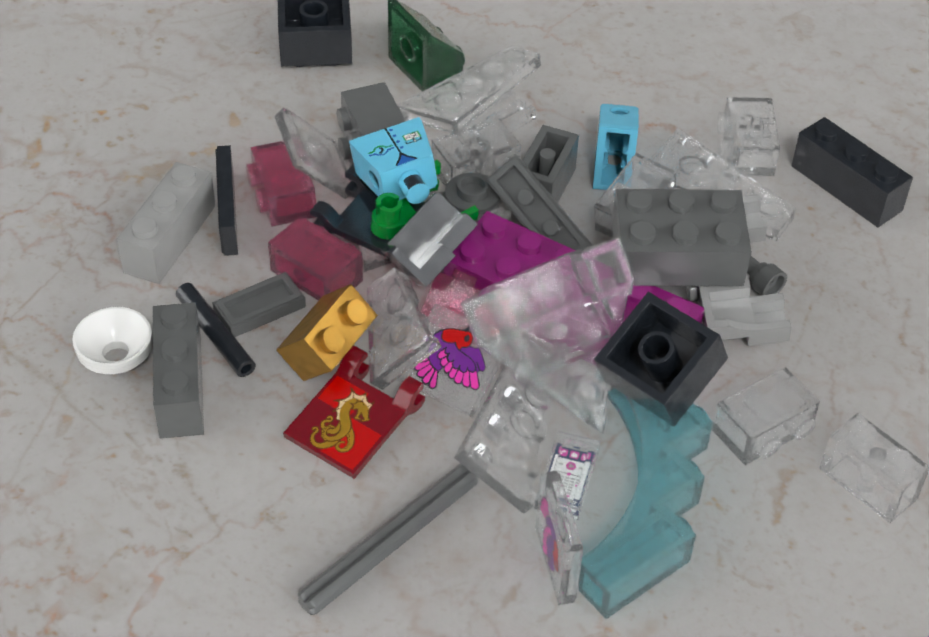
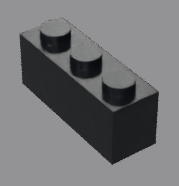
(851, 171)

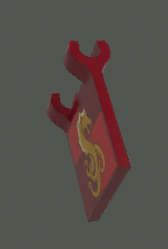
(352, 418)

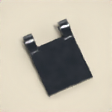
(355, 220)

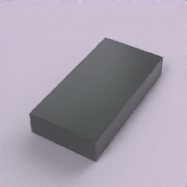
(259, 304)

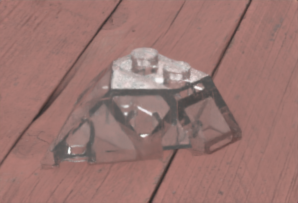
(555, 323)

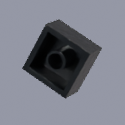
(314, 32)
(661, 358)

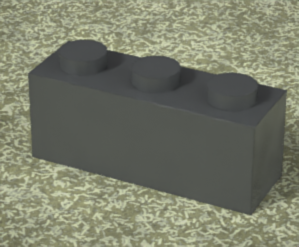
(177, 371)

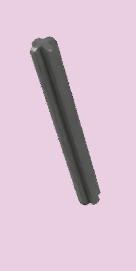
(386, 539)

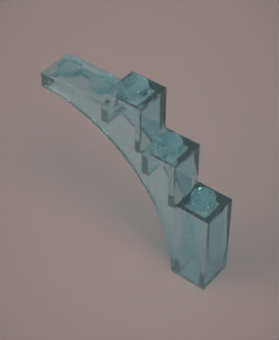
(651, 535)

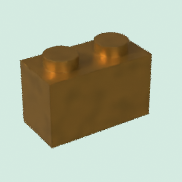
(327, 333)

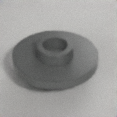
(471, 190)

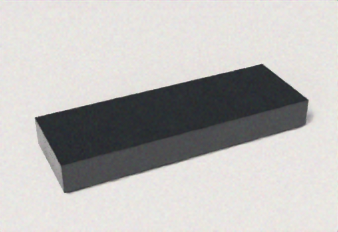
(226, 200)

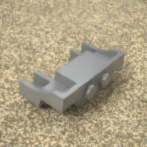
(732, 310)

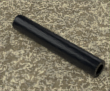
(217, 331)

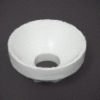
(111, 330)

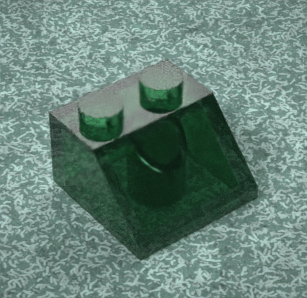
(420, 47)

